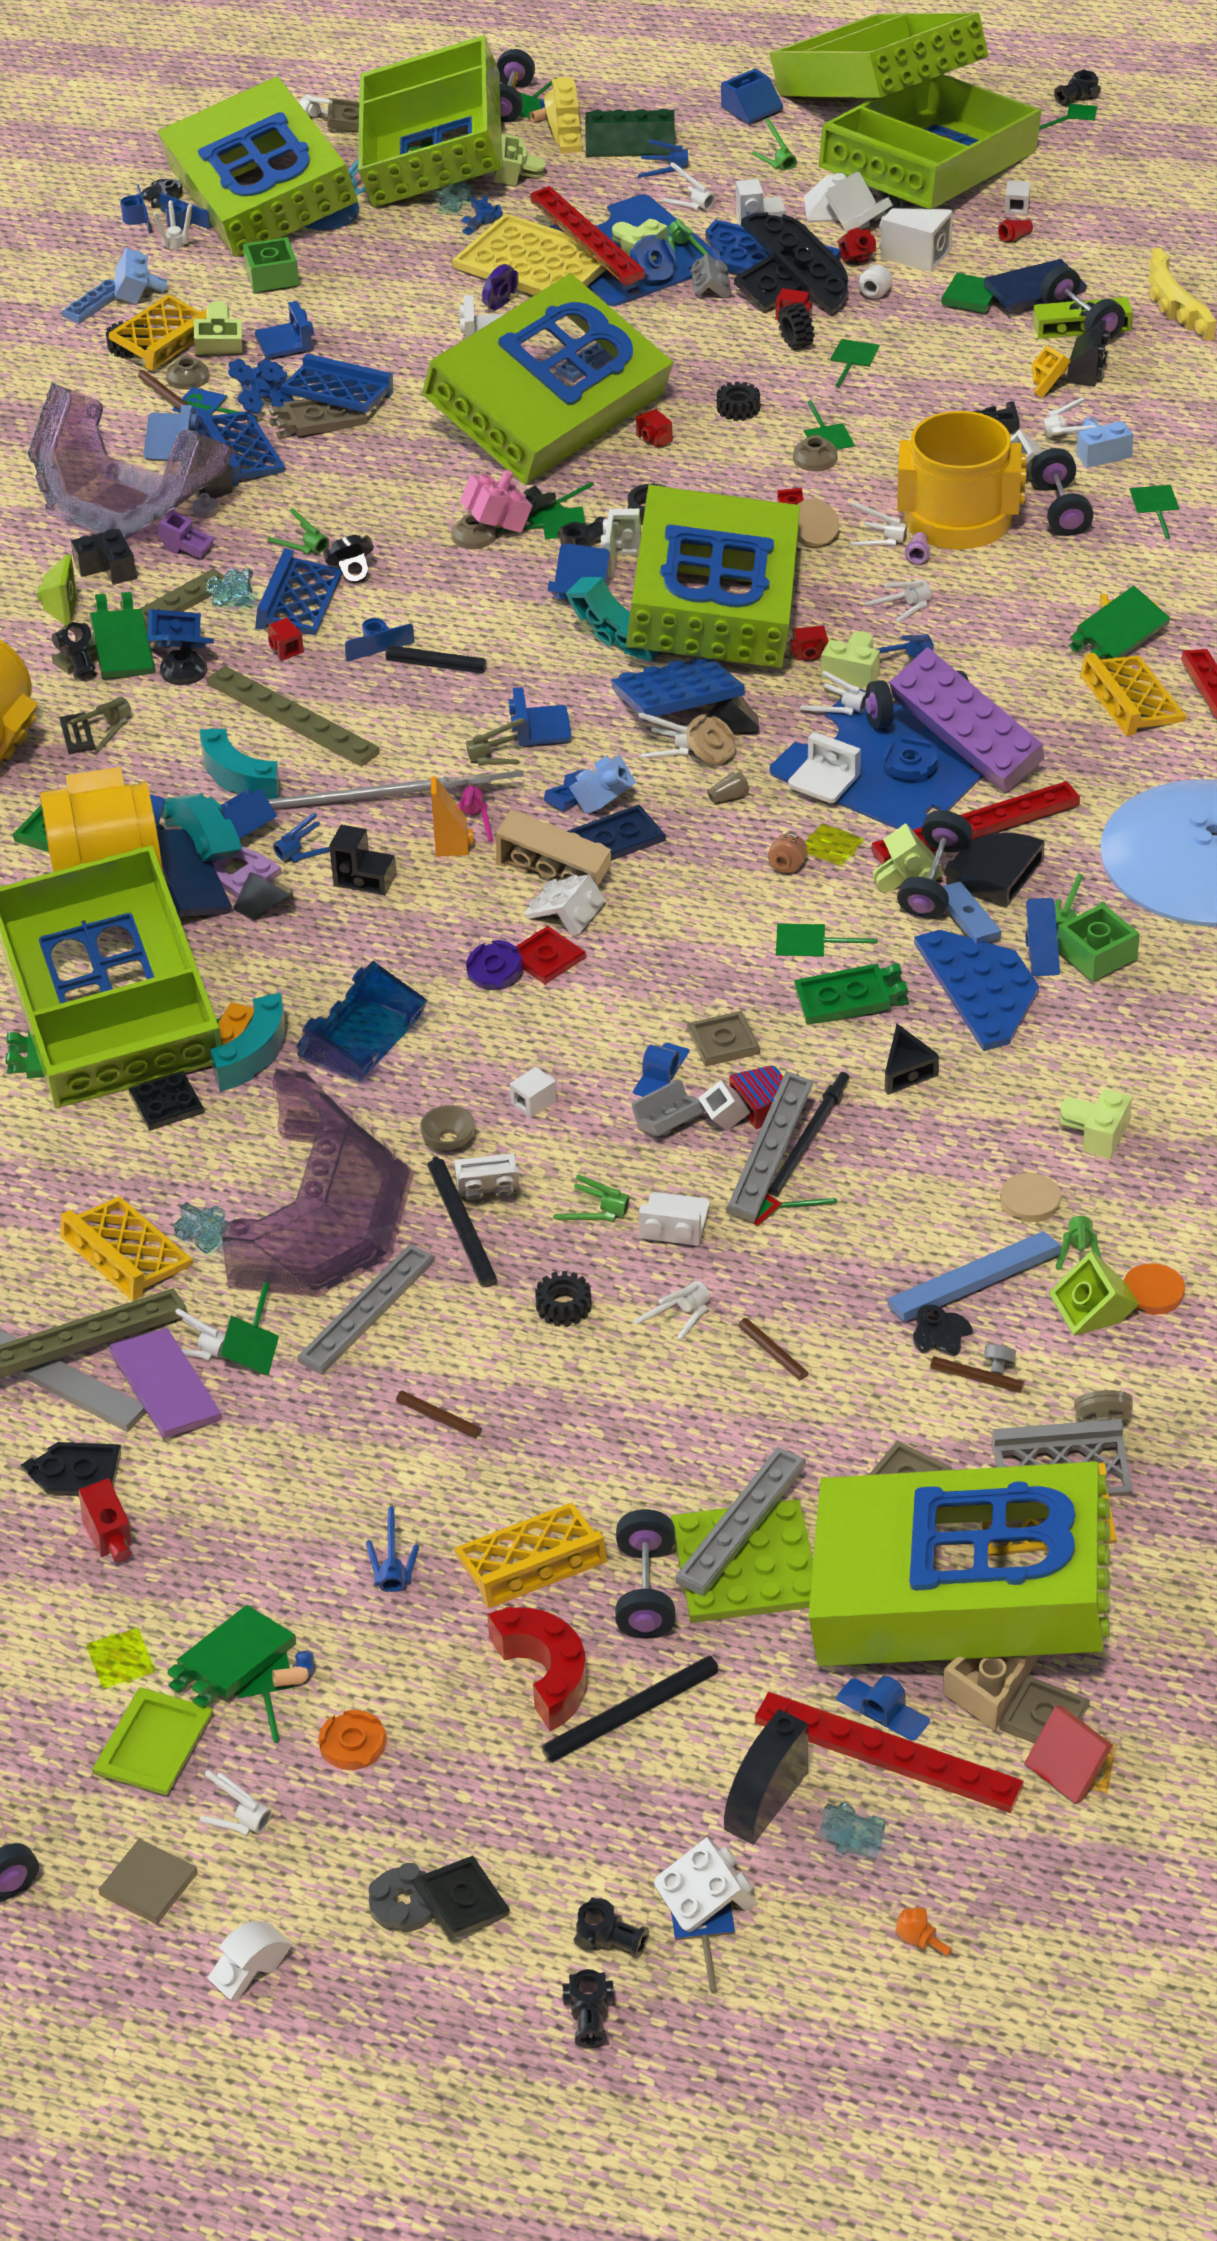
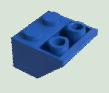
(750, 96)
(248, 811)

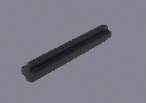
(436, 659)

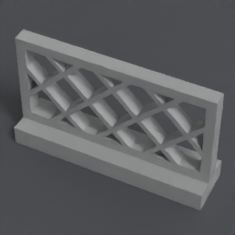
(1064, 1438)

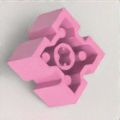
(496, 501)

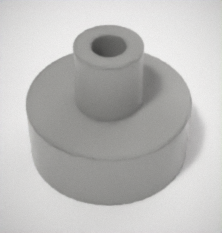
(205, 506)
(999, 1356)

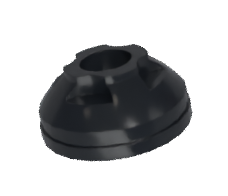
(183, 671)

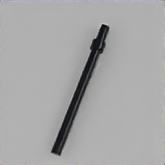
(830, 1097)

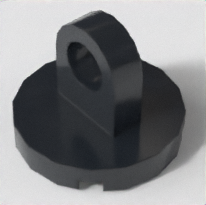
(350, 552)

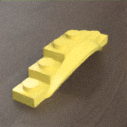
(563, 114)
(1175, 300)

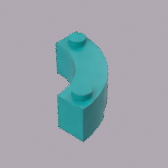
(601, 610)
(234, 769)
(202, 820)
(254, 1047)

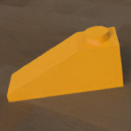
(449, 823)

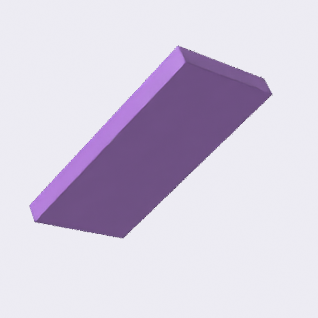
(165, 1382)

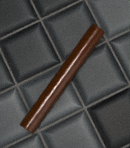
(773, 1349)
(977, 1374)
(438, 1414)

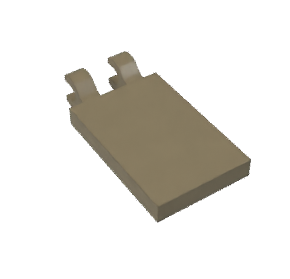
(313, 417)

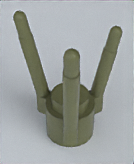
(113, 711)
(480, 747)

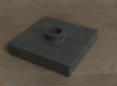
(461, 1897)

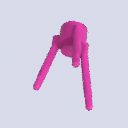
(472, 803)

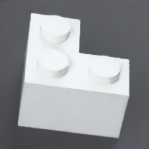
(751, 201)

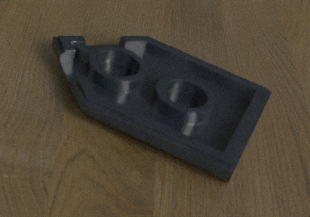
(73, 1466)

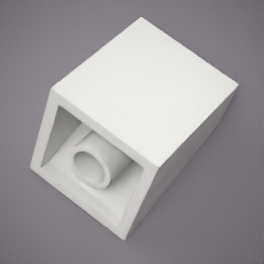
(916, 237)

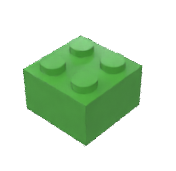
(270, 264)
(1098, 942)

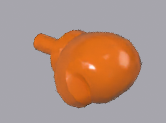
(915, 1930)

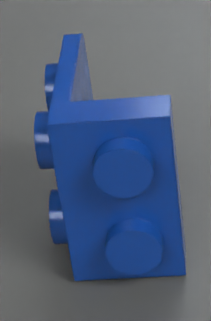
(287, 337)
(578, 562)
(176, 629)
(541, 724)

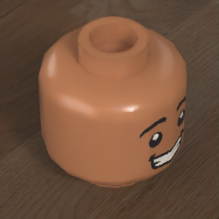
(790, 852)

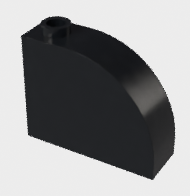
(996, 866)
(767, 1776)

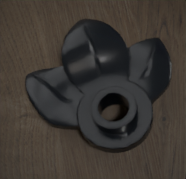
(169, 187)
(538, 499)
(942, 1333)

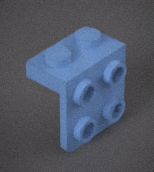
(163, 430)

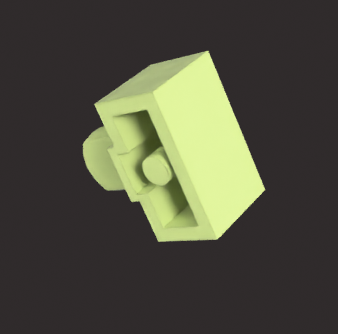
(516, 162)
(628, 235)
(217, 333)
(852, 661)
(908, 859)
(1101, 1121)

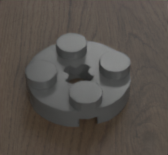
(385, 1893)

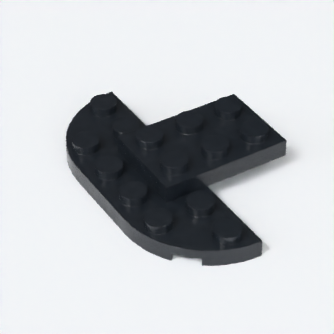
(794, 263)

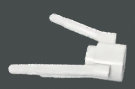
(312, 106)
(700, 196)
(174, 237)
(1056, 426)
(894, 530)
(917, 593)
(851, 697)
(680, 737)
(689, 1299)
(209, 1340)
(250, 1812)

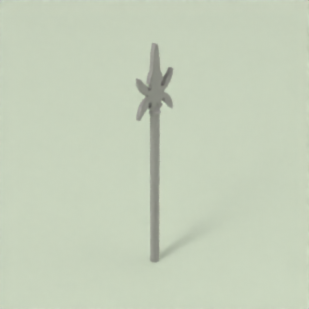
(385, 790)

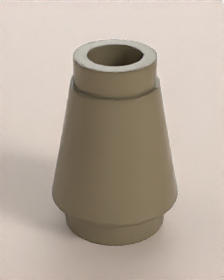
(729, 788)

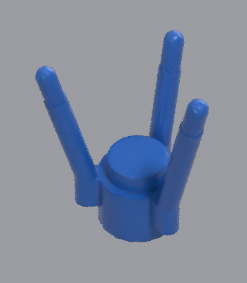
(678, 156)
(914, 647)
(289, 844)
(392, 1574)

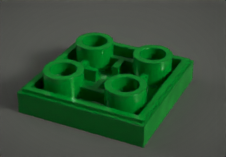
(968, 293)

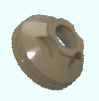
(187, 373)
(816, 458)
(473, 536)
(447, 1120)
(1103, 1405)

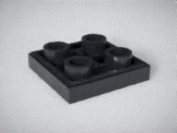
(166, 1100)

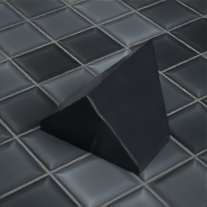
(736, 714)
(259, 896)
(909, 1062)

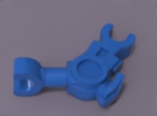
(484, 214)

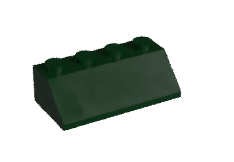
(628, 132)

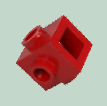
(857, 245)

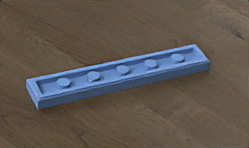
(975, 1275)

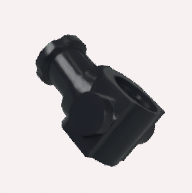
(1080, 87)
(581, 533)
(75, 650)
(609, 1929)
(588, 2007)

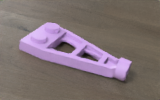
(256, 864)

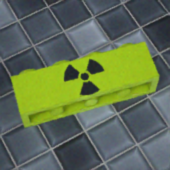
(1068, 318)

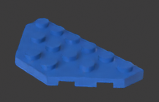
(737, 247)
(983, 982)

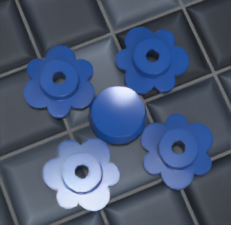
(258, 387)

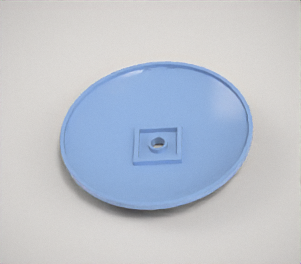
(1164, 851)

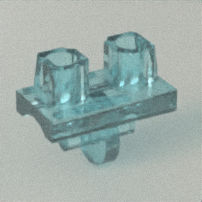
(451, 196)
(233, 587)
(205, 1223)
(852, 1831)

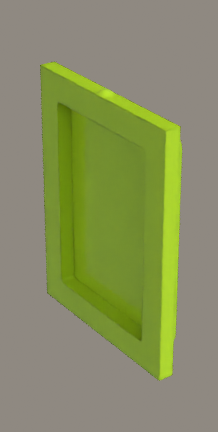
(152, 1741)

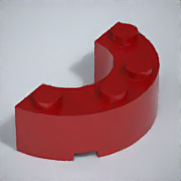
(554, 1644)

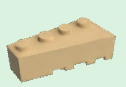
(548, 849)
(986, 1684)

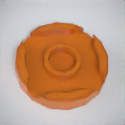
(1156, 1288)
(353, 1749)

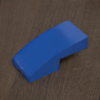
(562, 796)

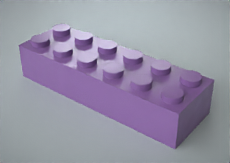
(967, 720)

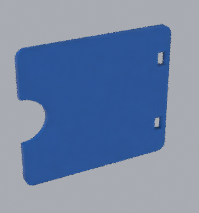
(635, 212)
(873, 792)

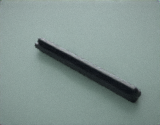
(461, 1222)
(629, 1708)

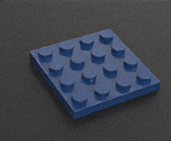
(677, 686)

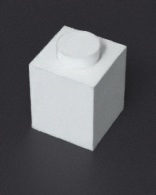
(1017, 197)
(533, 1092)
(724, 1105)

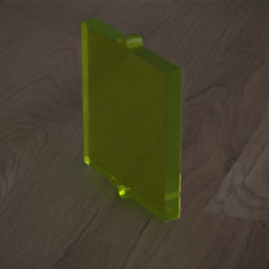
(832, 844)
(120, 1658)

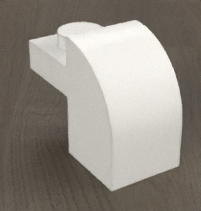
(246, 1951)

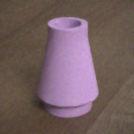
(918, 549)

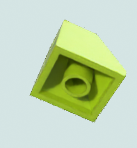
(59, 590)
(1092, 1296)

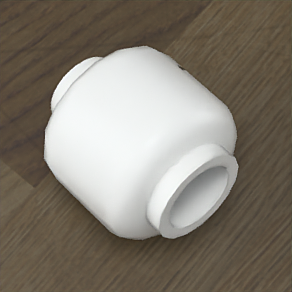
(875, 281)

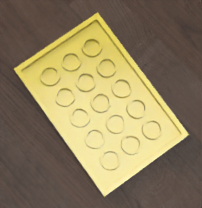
(532, 249)

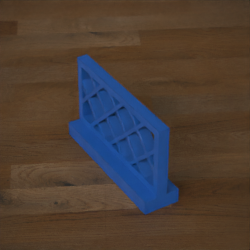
(348, 377)
(209, 429)
(280, 589)

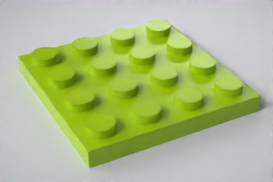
(766, 1574)

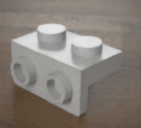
(712, 274)
(666, 1109)

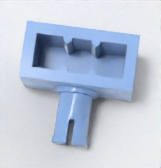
(133, 277)
(1104, 443)
(602, 784)

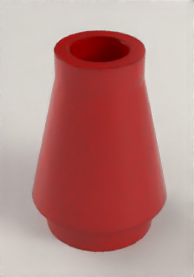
(1013, 229)

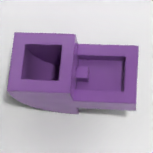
(178, 535)

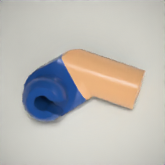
(540, 114)
(298, 1673)

